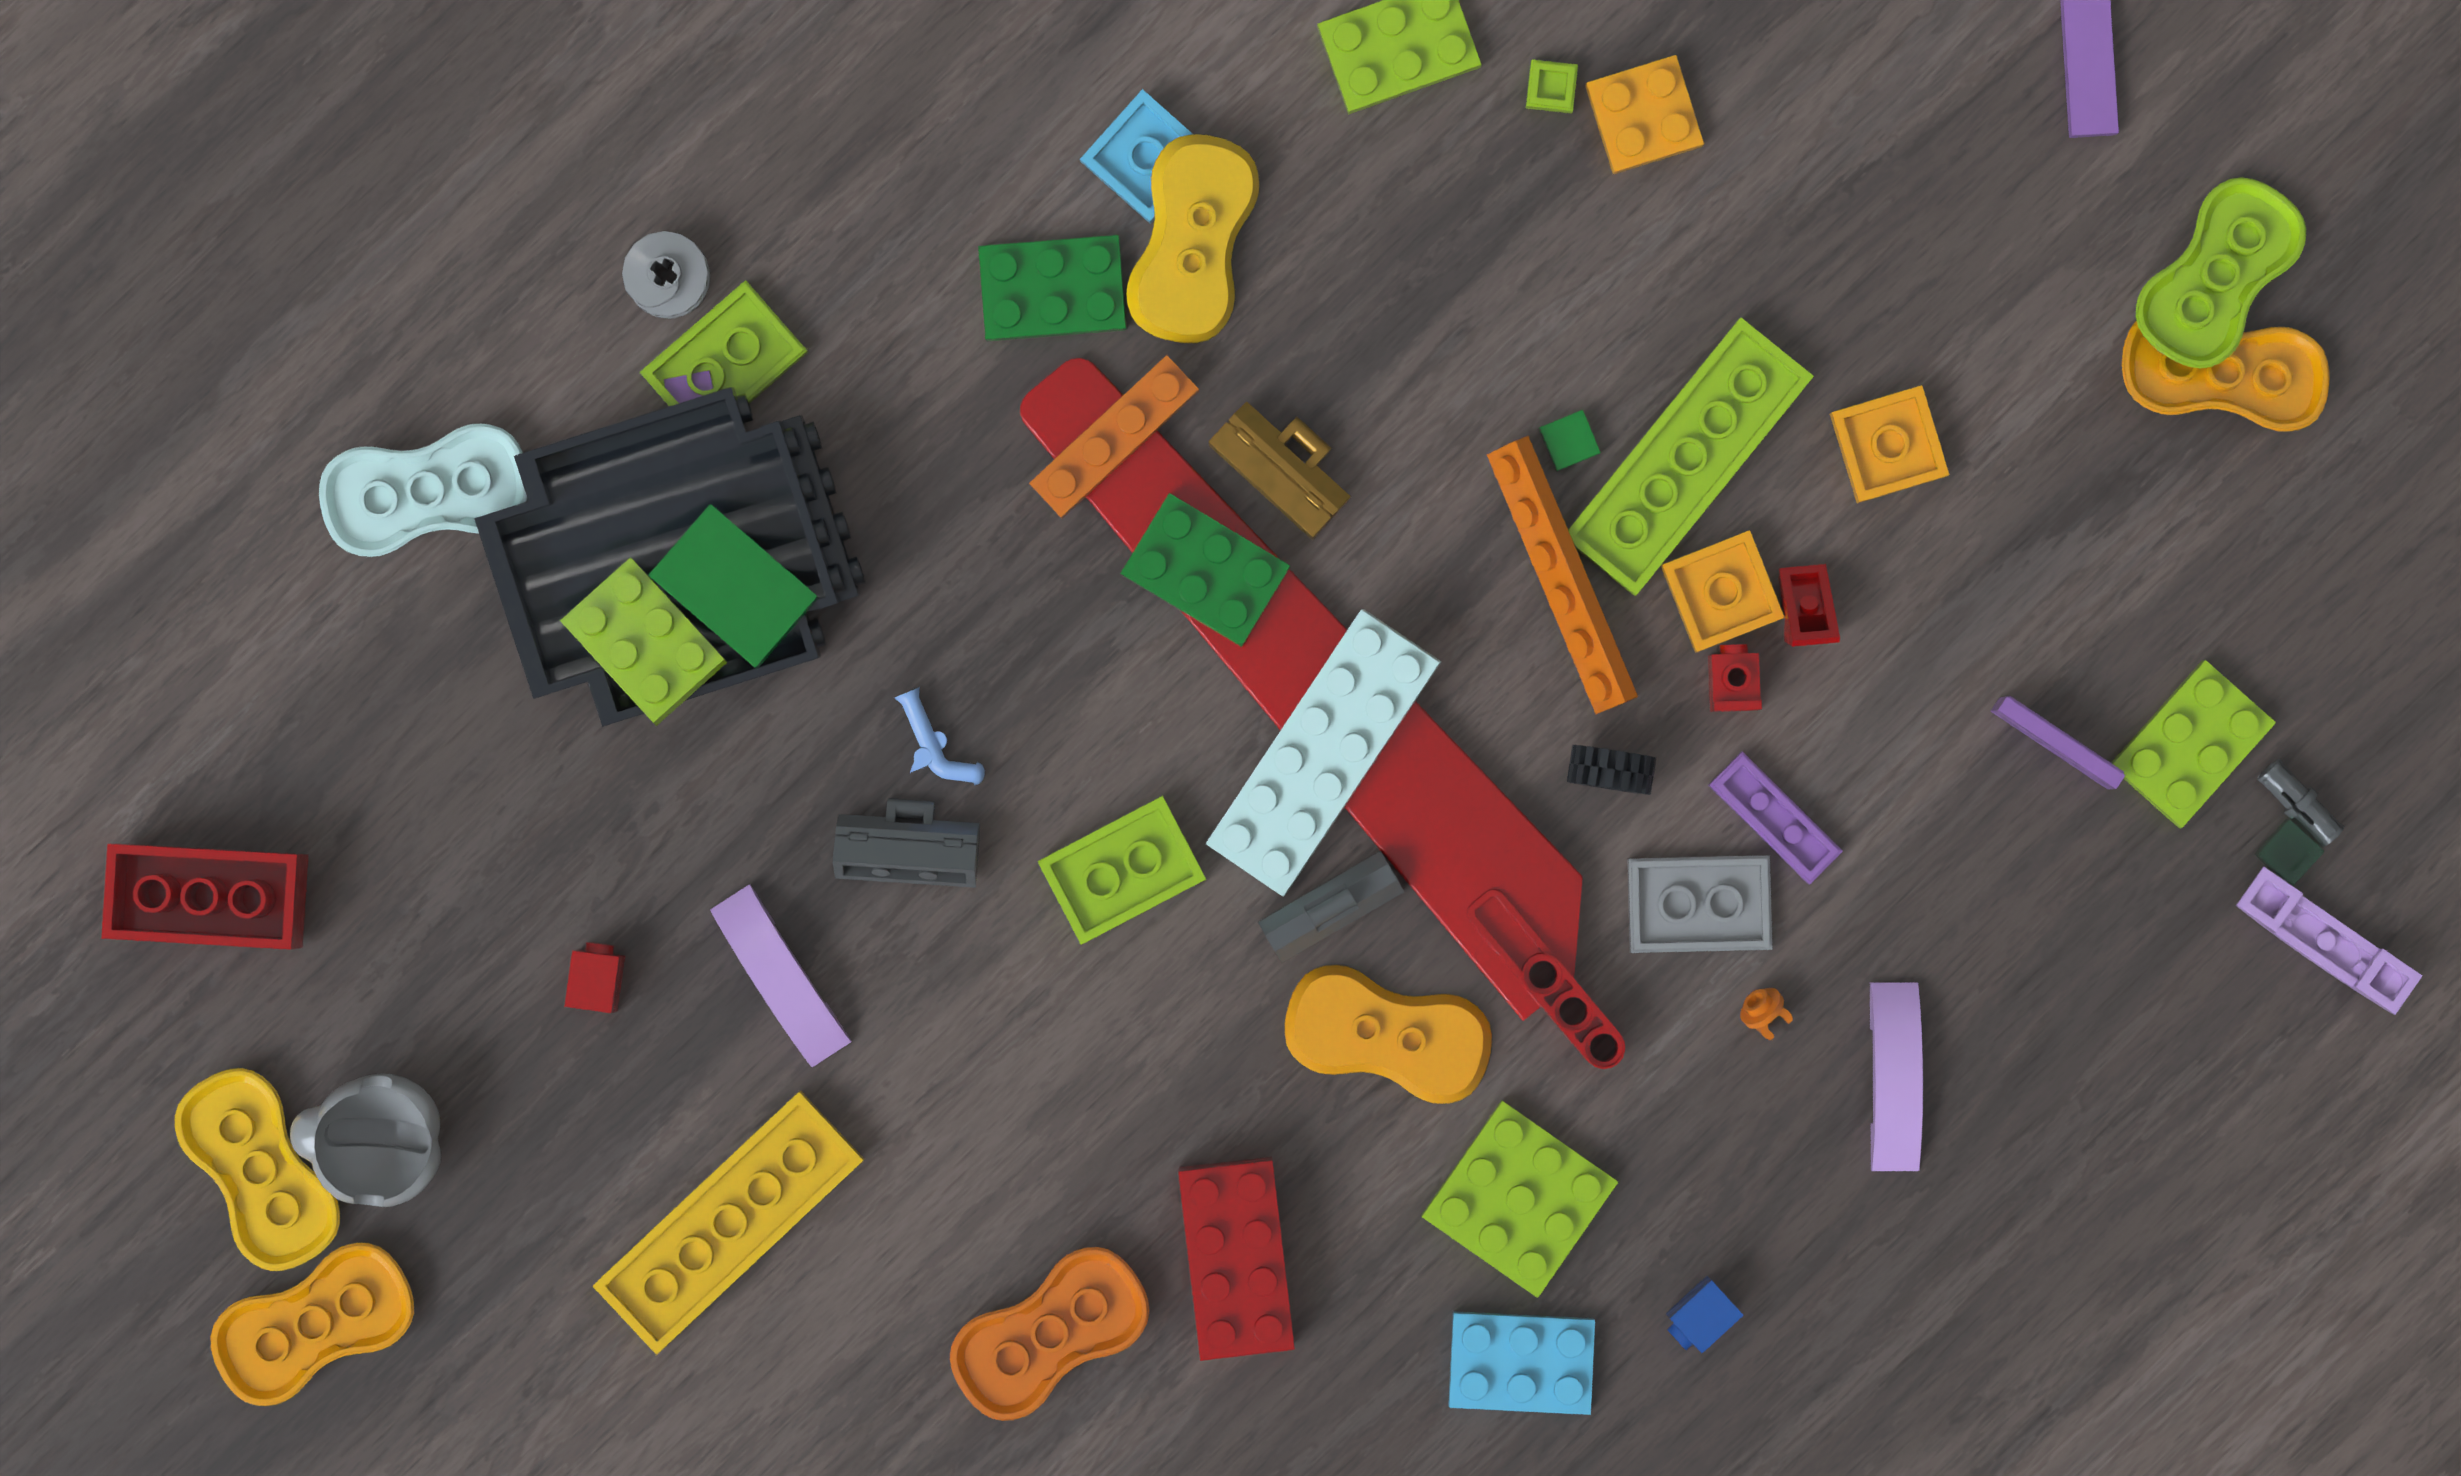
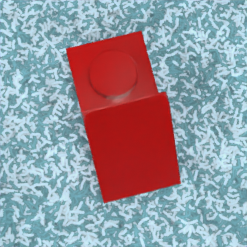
(1808, 606)

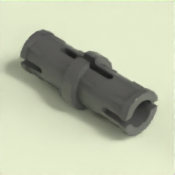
(2300, 803)

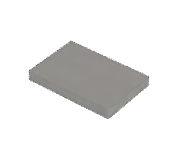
(1699, 904)

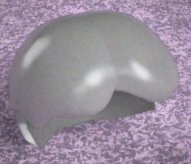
(372, 1140)

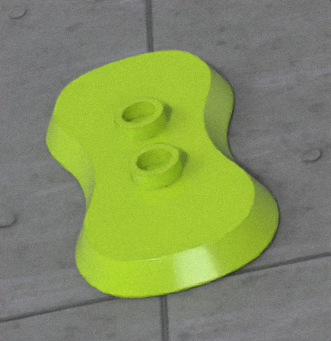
(2202, 299)

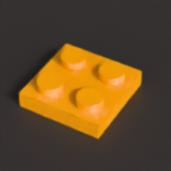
(1644, 114)
(1889, 444)
(1722, 591)

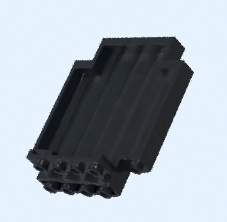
(634, 496)

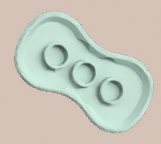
(387, 497)

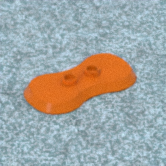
(1078, 1314)

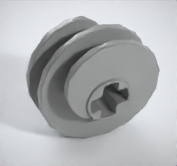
(688, 264)

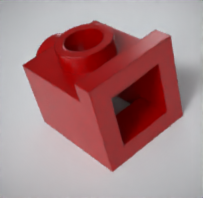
(1722, 694)

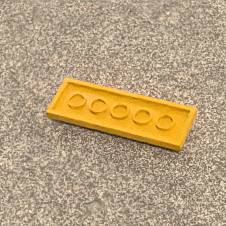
(728, 1222)

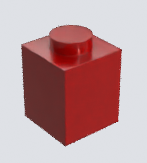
(595, 978)

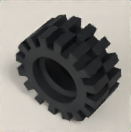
(1611, 769)

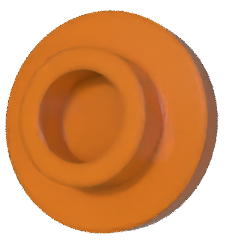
(1762, 1008)

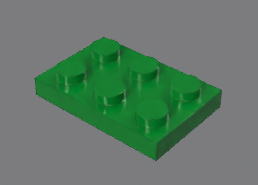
(1052, 288)
(1205, 570)

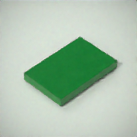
(733, 586)

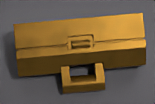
(1294, 487)

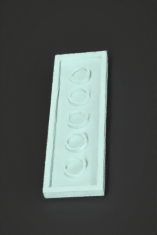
(1323, 752)

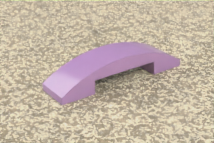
(2328, 941)
(779, 976)
(1896, 1076)

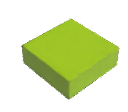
(1551, 86)

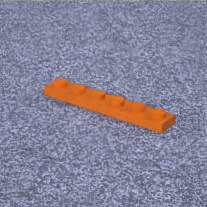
(1562, 575)

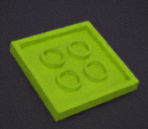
(1519, 1198)

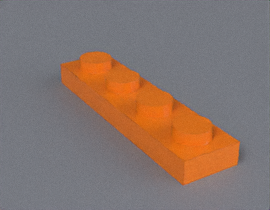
(1114, 436)

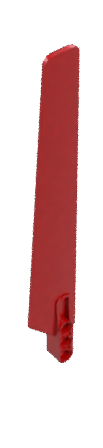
(1424, 799)

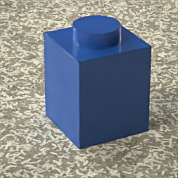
(1702, 1316)

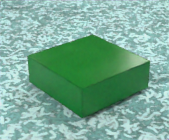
(1569, 440)

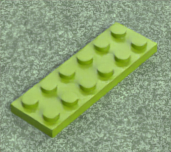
(1688, 456)

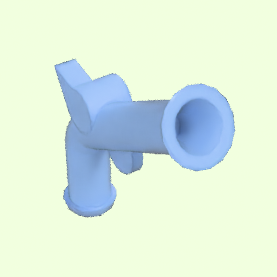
(932, 743)

